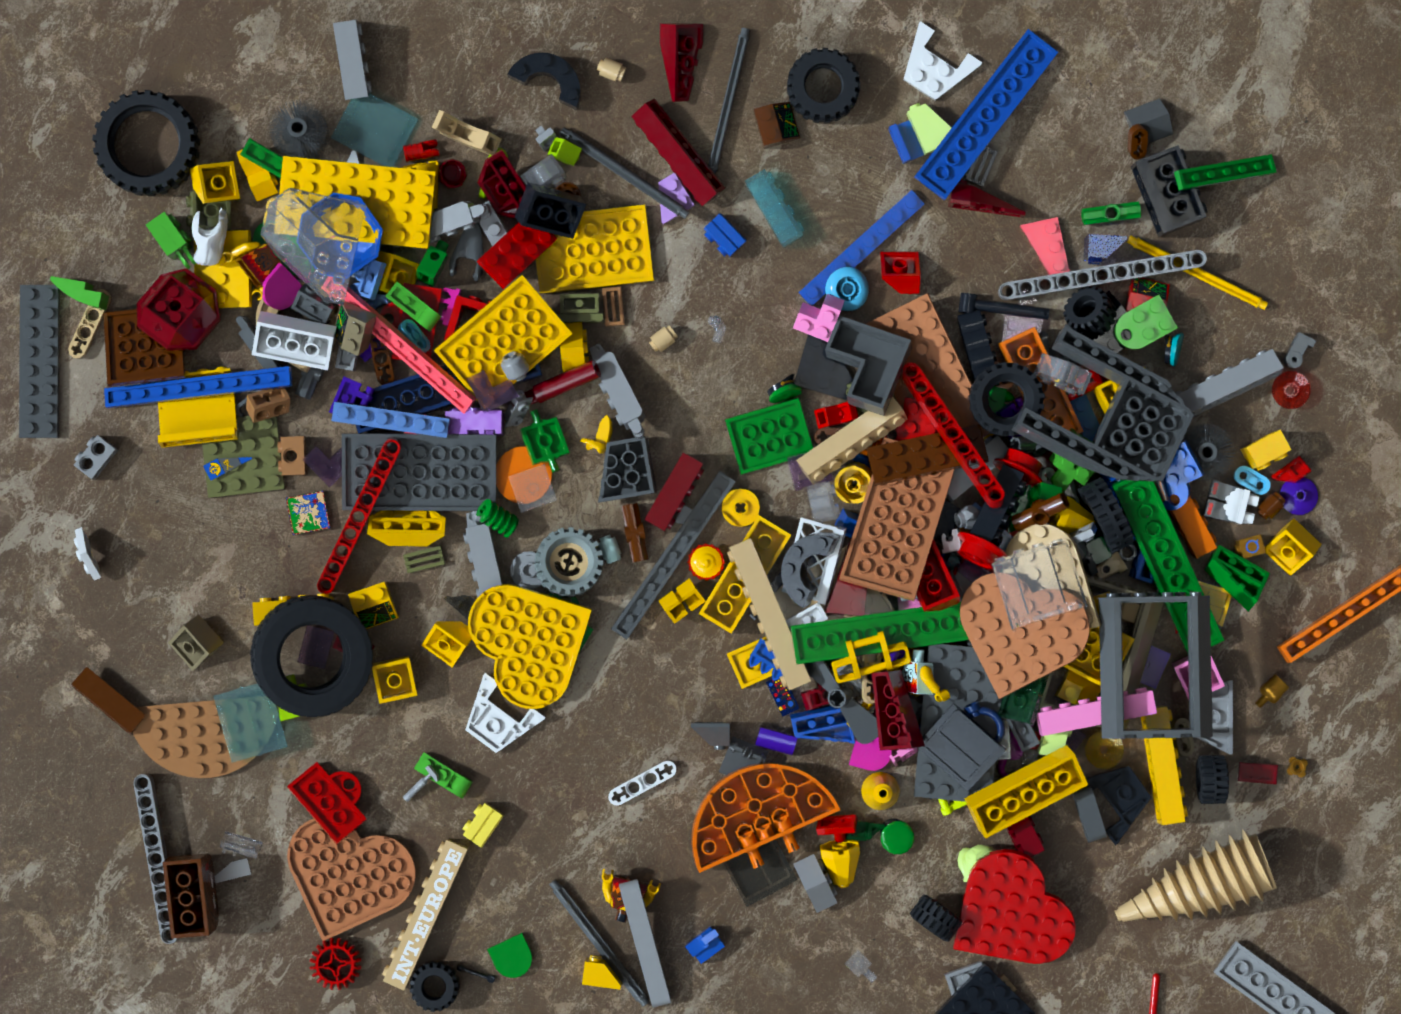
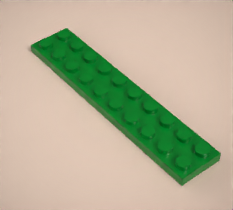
(1161, 550)
(917, 628)

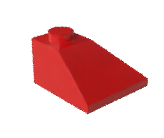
(901, 271)

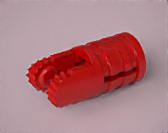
(418, 150)

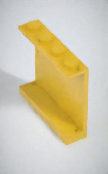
(199, 418)

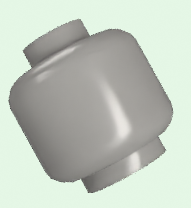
(514, 366)

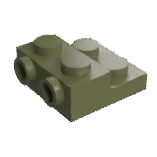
(208, 211)

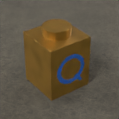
(1249, 546)

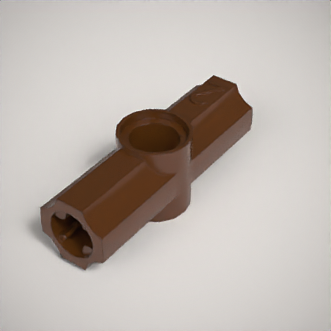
(1040, 511)
(634, 532)

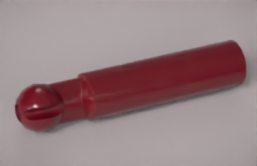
(564, 382)

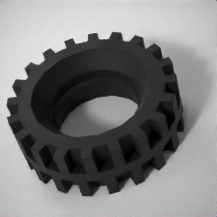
(999, 373)
(1107, 514)

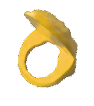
(602, 437)

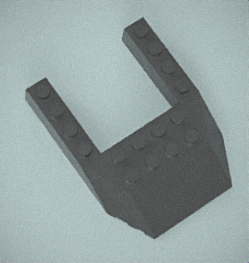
(1138, 428)

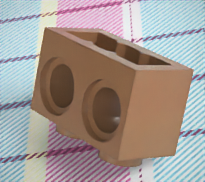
(267, 404)

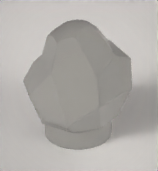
(966, 517)

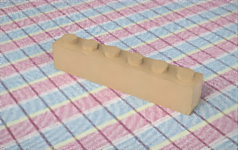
(850, 441)

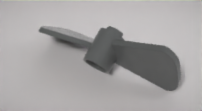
(859, 719)

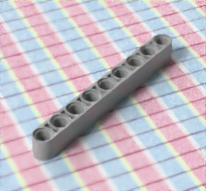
(151, 849)

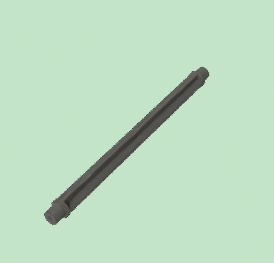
(728, 99)
(625, 173)
(599, 943)

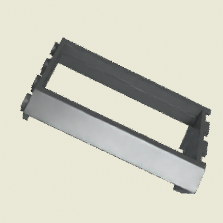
(1198, 665)

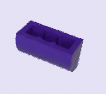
(776, 741)

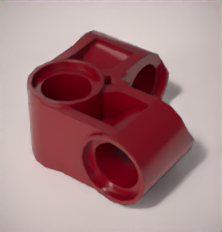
(815, 697)

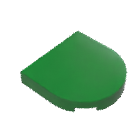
(512, 956)

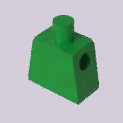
(430, 270)

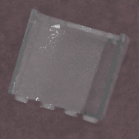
(1039, 583)

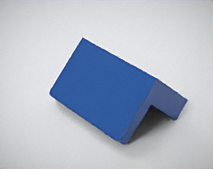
(905, 141)

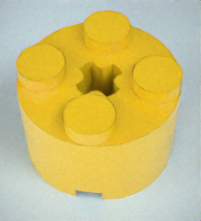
(844, 479)

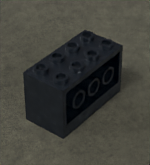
(1156, 194)

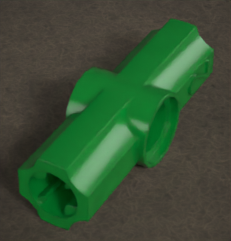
(1123, 211)

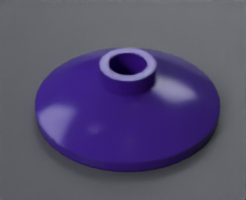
(1295, 505)

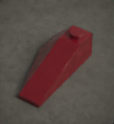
(679, 51)
(974, 199)

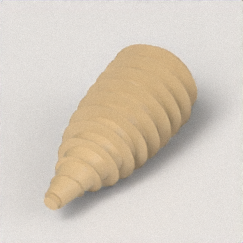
(1205, 883)

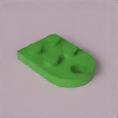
(1145, 323)

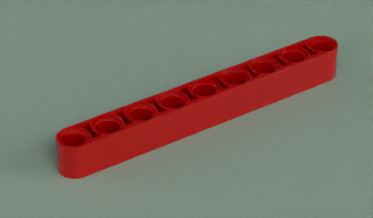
(956, 443)
(352, 522)

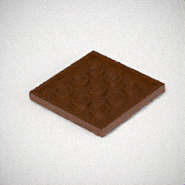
(135, 356)

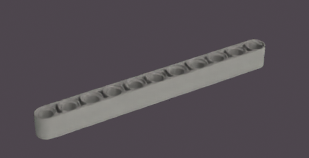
(1110, 270)

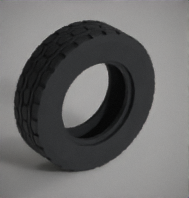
(349, 679)

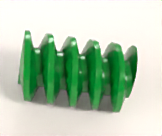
(497, 517)

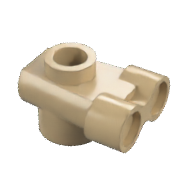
(1115, 565)

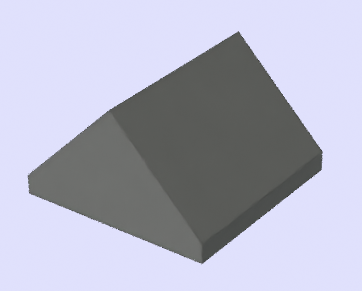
(1154, 119)

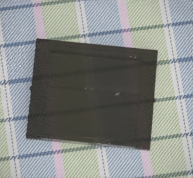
(763, 880)

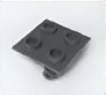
(740, 755)

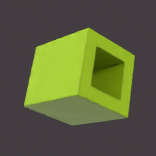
(564, 151)

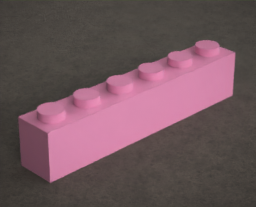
(1088, 712)

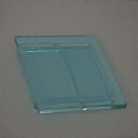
(375, 129)
(249, 722)

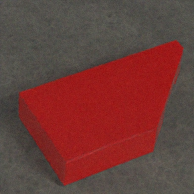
(1293, 471)

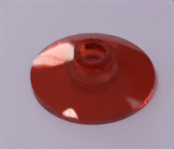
(1300, 388)

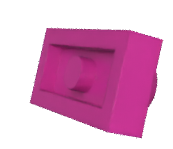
(446, 314)

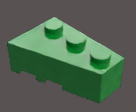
(1237, 576)

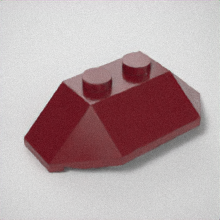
(501, 184)

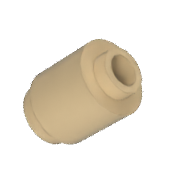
(611, 69)
(663, 339)

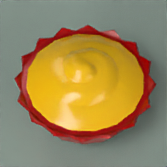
(706, 562)

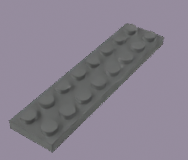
(39, 361)

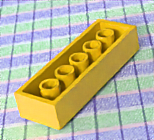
(727, 600)
(1163, 770)
(1026, 791)

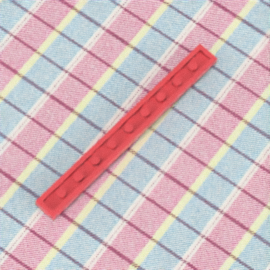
(415, 357)

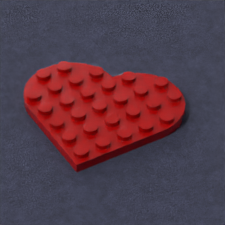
(1010, 913)

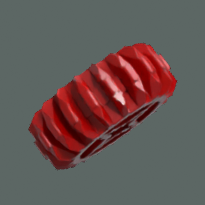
(336, 971)

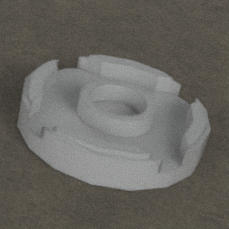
(523, 570)

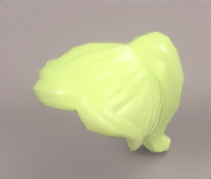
(969, 856)

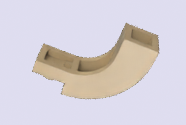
(466, 134)

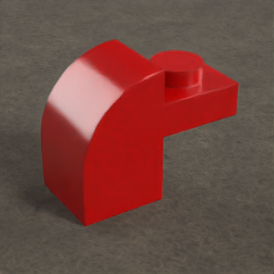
(835, 415)

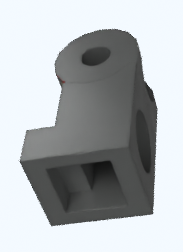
(1294, 354)

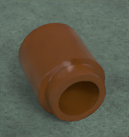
(1271, 506)

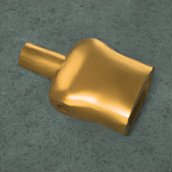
(1271, 691)

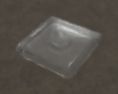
(532, 488)

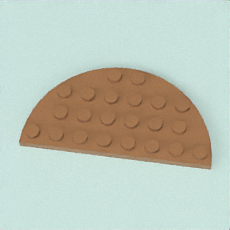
(186, 739)

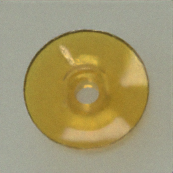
(1104, 760)

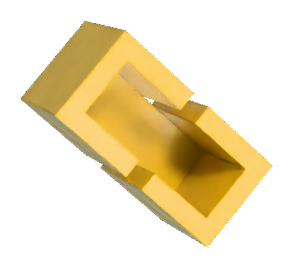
(673, 601)

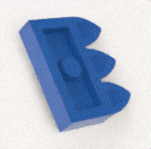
(760, 654)

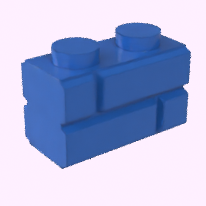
(724, 235)

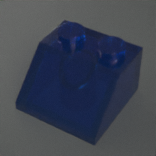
(1099, 247)

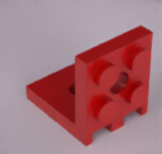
(471, 303)

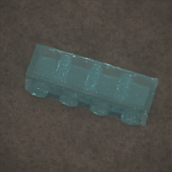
(774, 209)

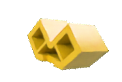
(260, 180)

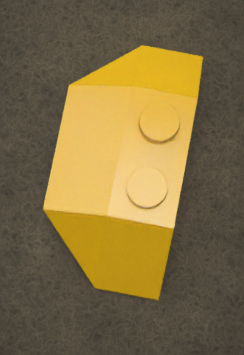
(406, 527)

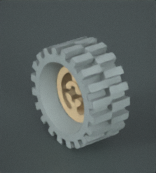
(588, 569)

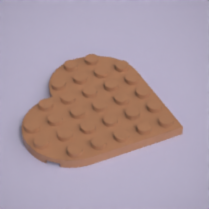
(1023, 655)
(348, 880)

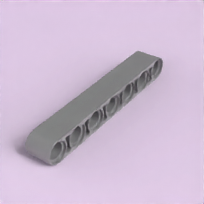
(645, 943)

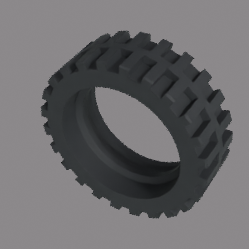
(107, 131)

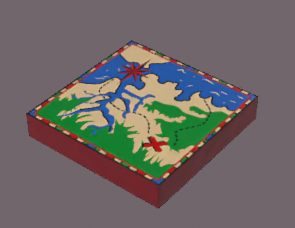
(308, 513)

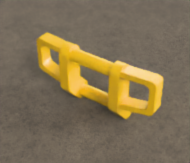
(851, 659)

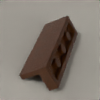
(108, 700)

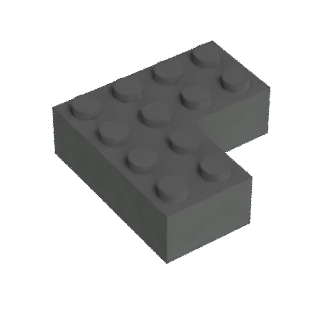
(878, 359)

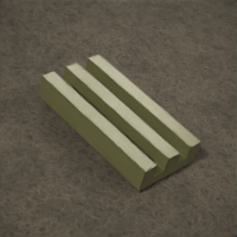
(408, 563)

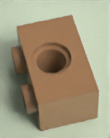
(298, 466)

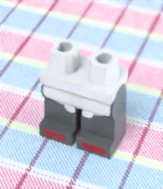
(1235, 506)

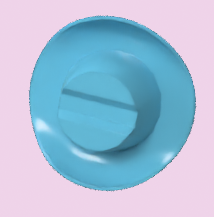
(848, 285)

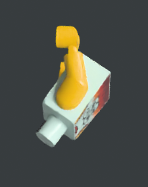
(920, 678)

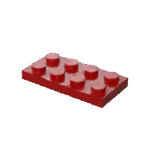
(515, 253)

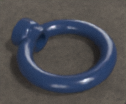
(974, 710)

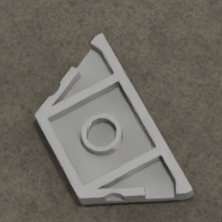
(1222, 719)

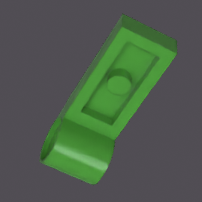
(413, 306)
(448, 778)

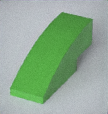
(81, 292)

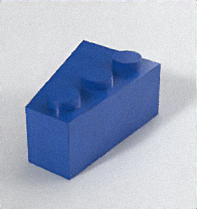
(822, 724)

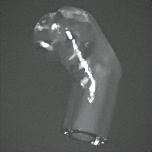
(719, 328)

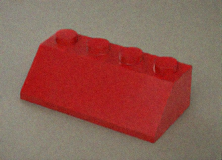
(936, 585)

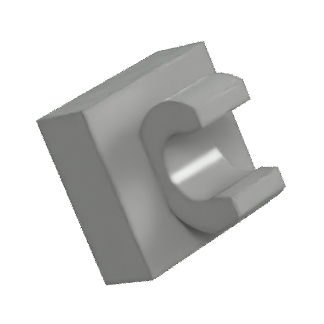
(545, 137)

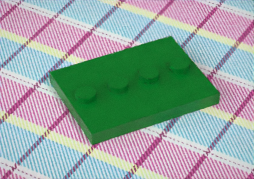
(768, 435)

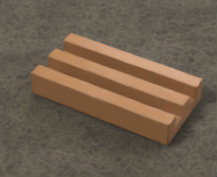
(615, 322)

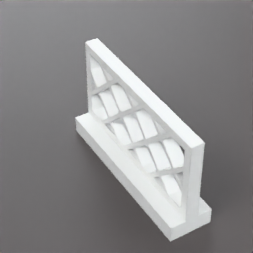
(831, 560)

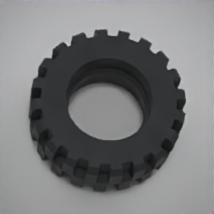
(829, 60)

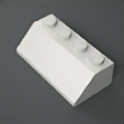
(294, 340)

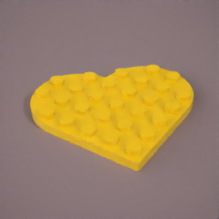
(531, 641)

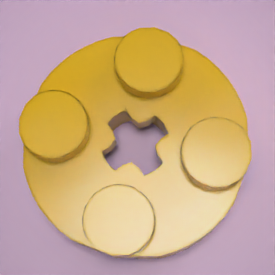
(729, 507)

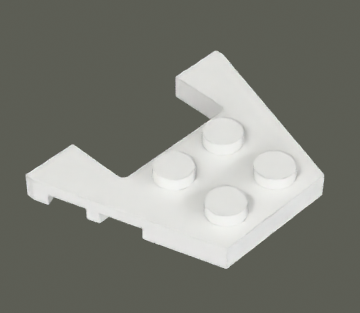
(930, 72)
(492, 724)

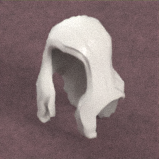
(209, 241)

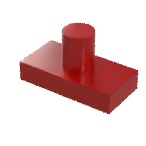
(837, 826)

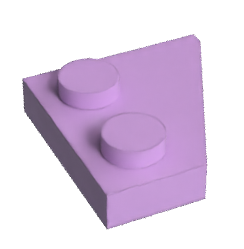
(673, 188)

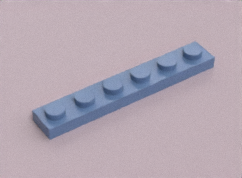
(390, 419)

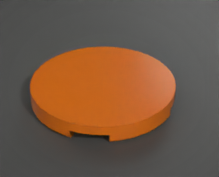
(511, 463)

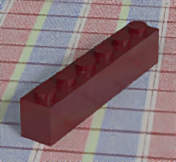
(678, 152)

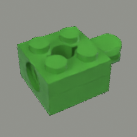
(170, 238)
(1068, 471)

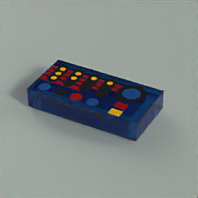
(783, 697)

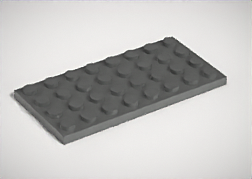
(427, 474)
(965, 679)

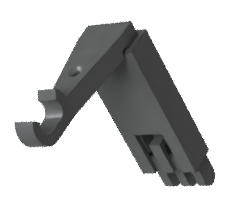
(248, 335)

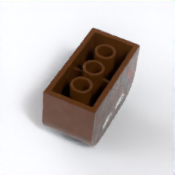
(191, 895)

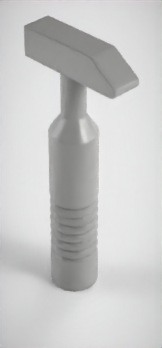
(421, 783)

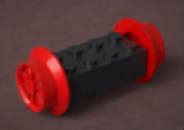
(983, 541)

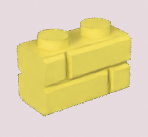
(483, 824)

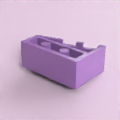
(475, 421)

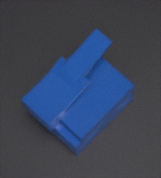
(705, 945)

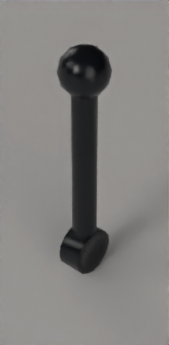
(490, 978)

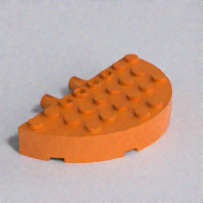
(755, 808)

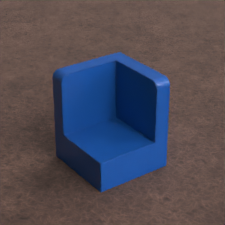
(847, 520)

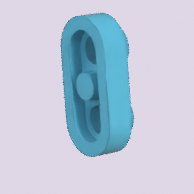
(414, 334)
(1251, 480)

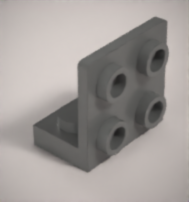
(312, 306)

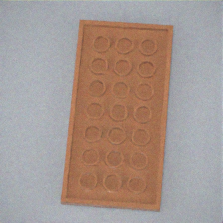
(933, 354)
(896, 533)

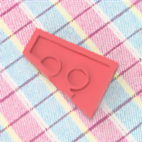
(1048, 243)

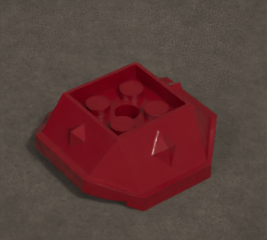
(190, 323)

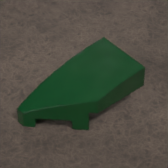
(865, 831)

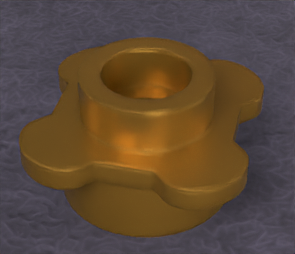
(1302, 767)

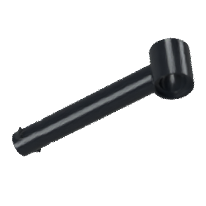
(970, 303)

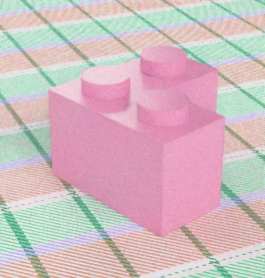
(819, 321)

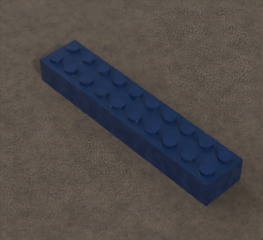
(417, 395)

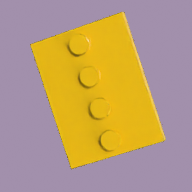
(228, 279)

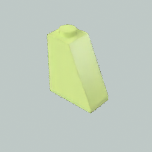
(928, 127)

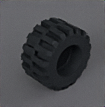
(1082, 303)
(1212, 779)
(936, 918)
(434, 1003)

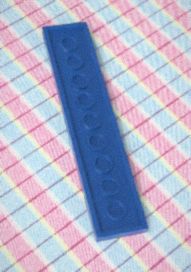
(986, 114)

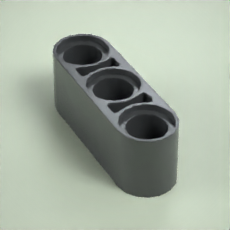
(1089, 814)

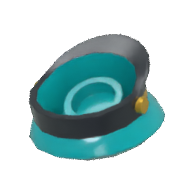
(1173, 348)

